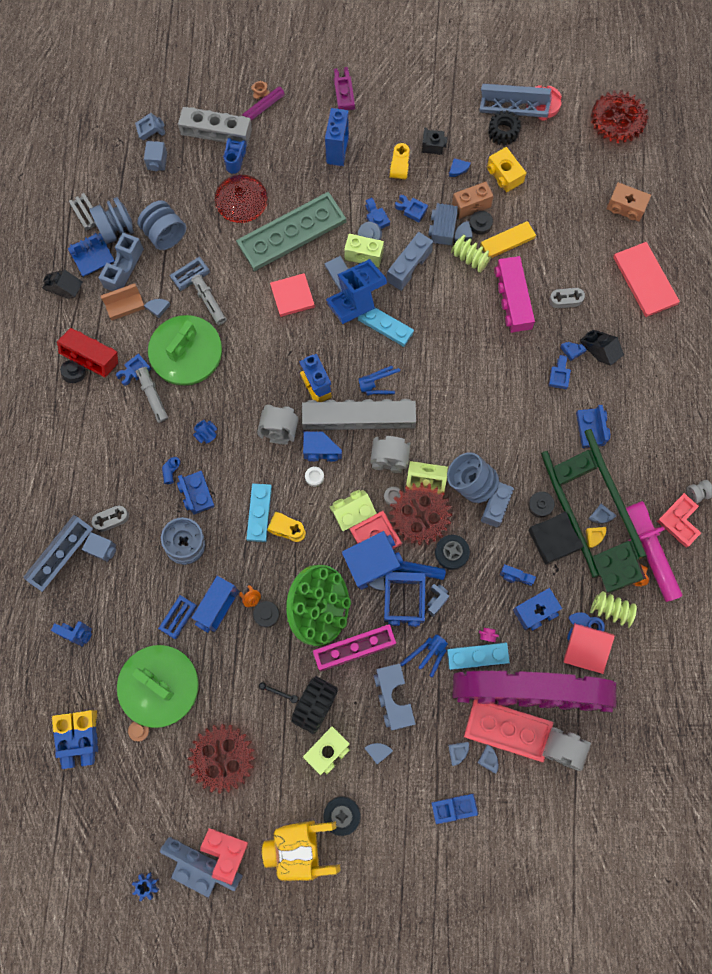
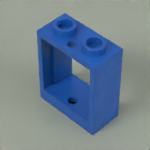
(337, 136)
(405, 578)
(215, 605)

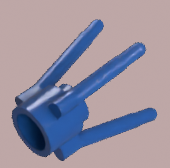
(367, 382)
(436, 646)

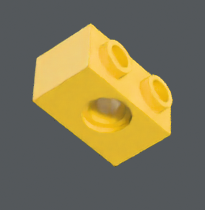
(514, 171)

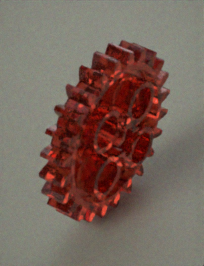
(619, 116)
(436, 505)
(203, 763)

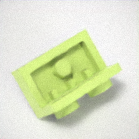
(353, 509)

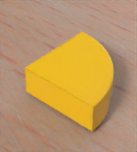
(595, 536)

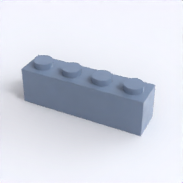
(57, 553)

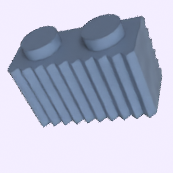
(444, 224)
(497, 505)

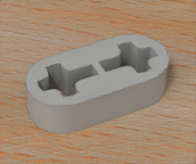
(566, 297)
(112, 522)

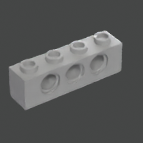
(214, 125)

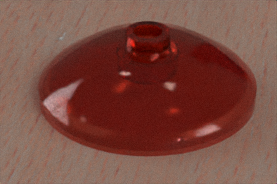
(240, 206)

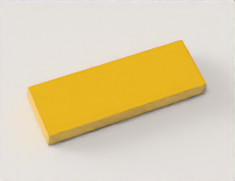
(508, 239)

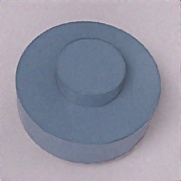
(370, 230)

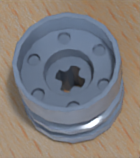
(111, 220)
(161, 225)
(473, 477)
(183, 530)

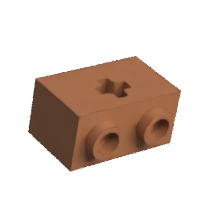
(472, 200)
(628, 202)

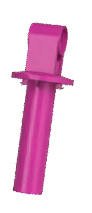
(654, 551)

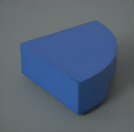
(458, 167)
(573, 350)

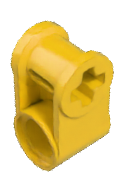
(400, 163)
(283, 527)

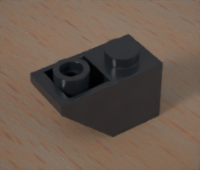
(62, 284)
(603, 346)

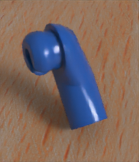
(169, 468)

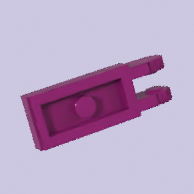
(344, 90)

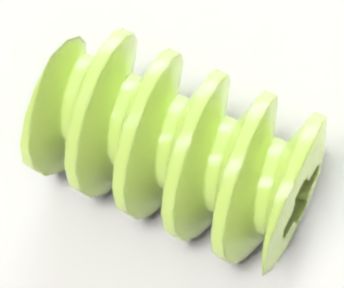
(471, 254)
(614, 608)

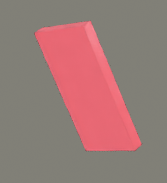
(646, 279)
(508, 730)

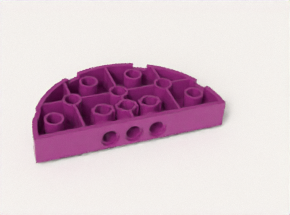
(535, 688)

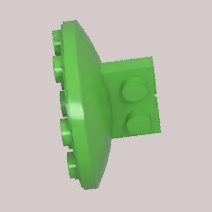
(185, 350)
(317, 605)
(157, 686)

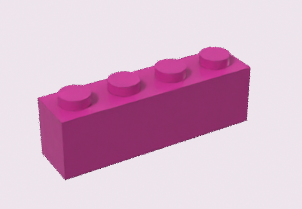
(515, 294)
(354, 648)

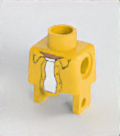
(296, 852)

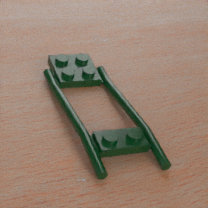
(617, 565)

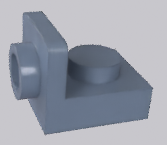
(149, 125)
(437, 603)

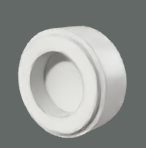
(314, 476)

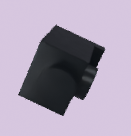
(434, 141)

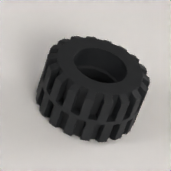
(314, 704)

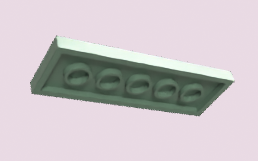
(291, 231)

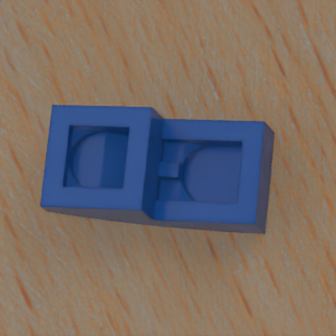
(455, 808)

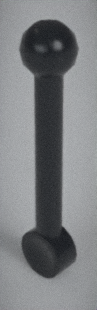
(262, 686)

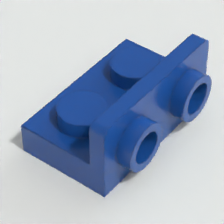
(595, 420)
(196, 492)
(79, 635)

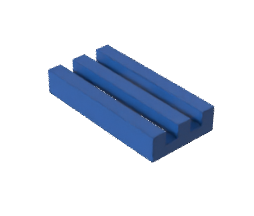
(183, 622)

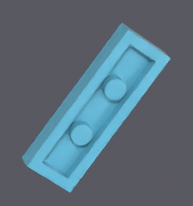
(387, 326)
(259, 512)
(478, 656)

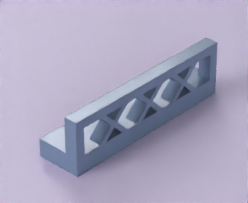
(516, 96)

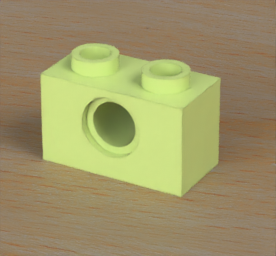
(361, 249)
(427, 474)
(315, 756)

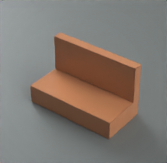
(123, 301)

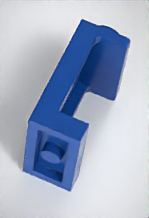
(372, 559)

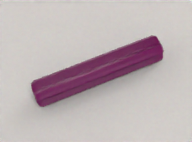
(264, 103)

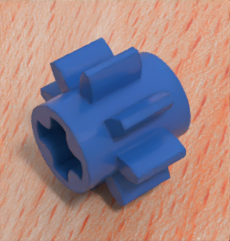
(205, 431)
(139, 889)

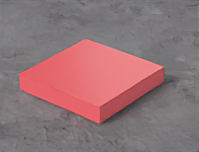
(292, 295)
(373, 526)
(588, 648)

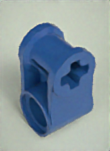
(234, 155)

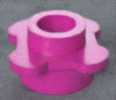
(488, 634)

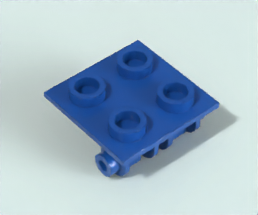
(91, 254)

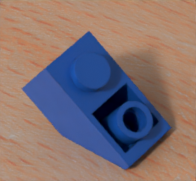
(320, 446)

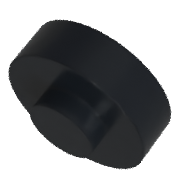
(481, 222)
(72, 372)
(541, 504)
(266, 614)

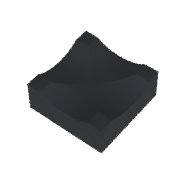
(555, 538)

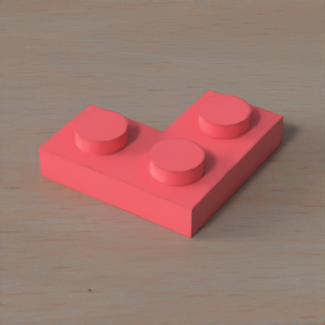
(676, 520)
(228, 850)

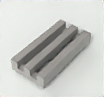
(79, 201)

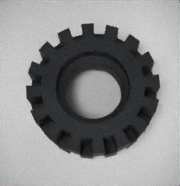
(504, 136)

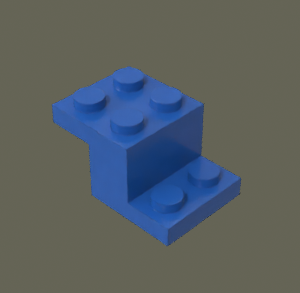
(356, 291)

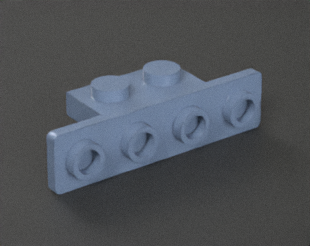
(194, 868)

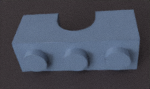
(128, 252)
(416, 252)
(397, 715)

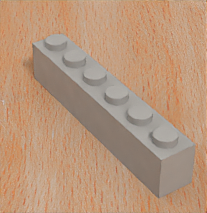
(359, 415)

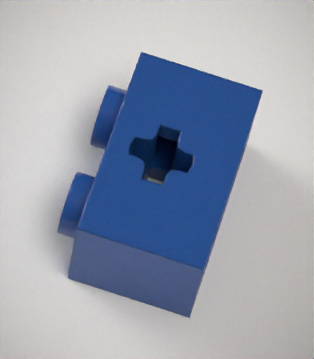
(545, 601)

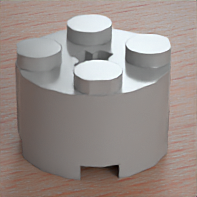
(278, 424)
(390, 454)
(566, 749)

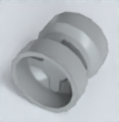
(700, 491)

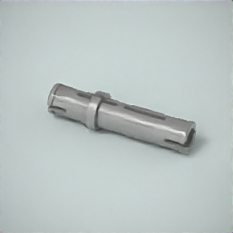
(205, 293)
(148, 387)

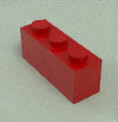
(87, 352)

